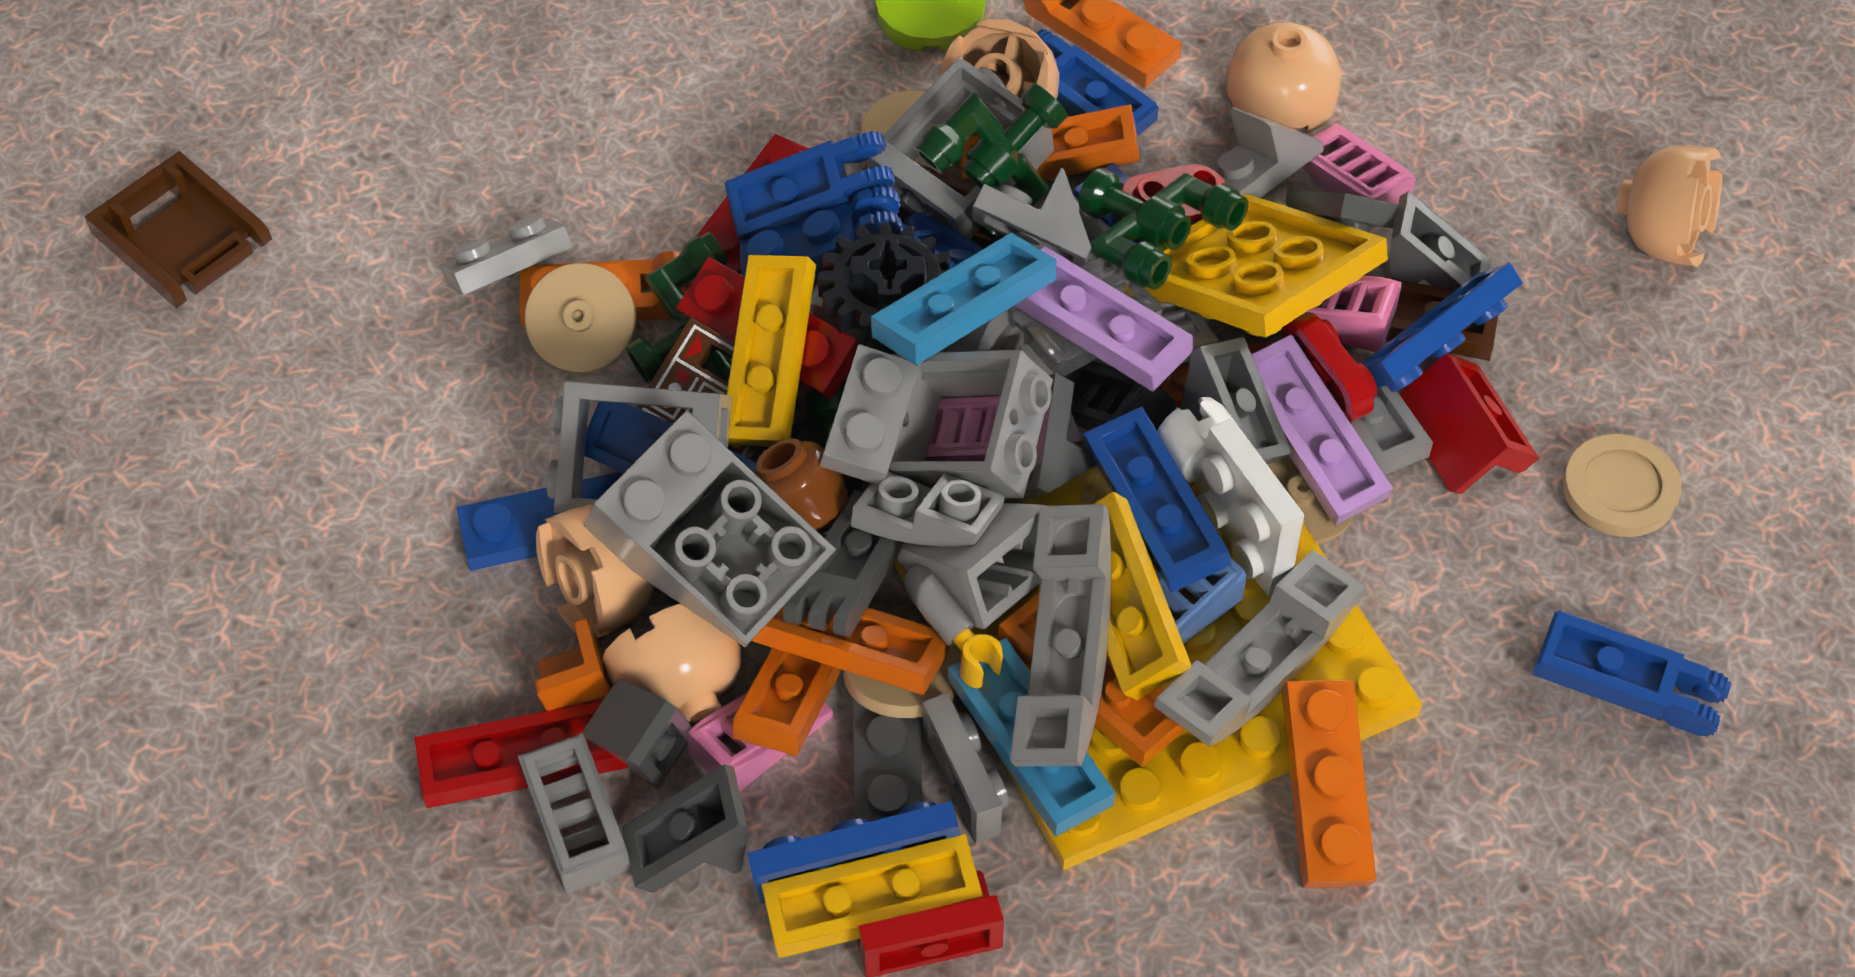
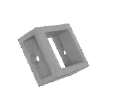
(919, 188)
(571, 418)
(1016, 428)

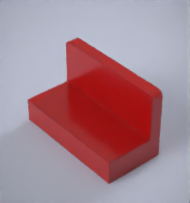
(1466, 423)
(932, 935)

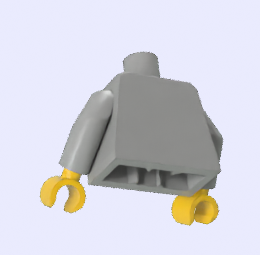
(975, 584)

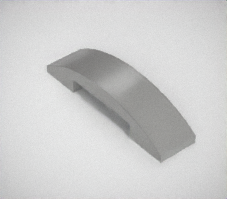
(1070, 637)
(1265, 654)

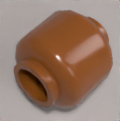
(798, 479)

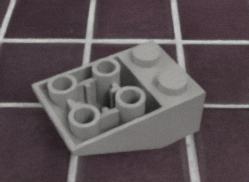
(708, 531)

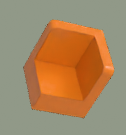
(575, 674)

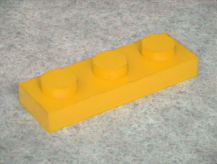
(769, 348)
(1142, 631)
(831, 902)

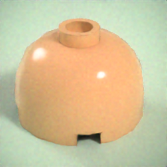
(1010, 52)
(1285, 75)
(1672, 202)
(588, 574)
(677, 661)

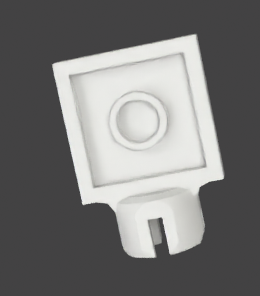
(1236, 490)

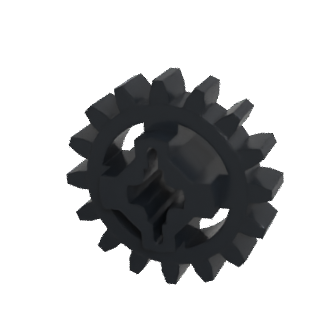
(858, 270)

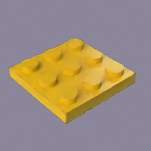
(1267, 267)

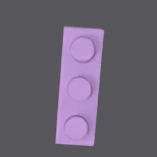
(1109, 324)
(1319, 434)

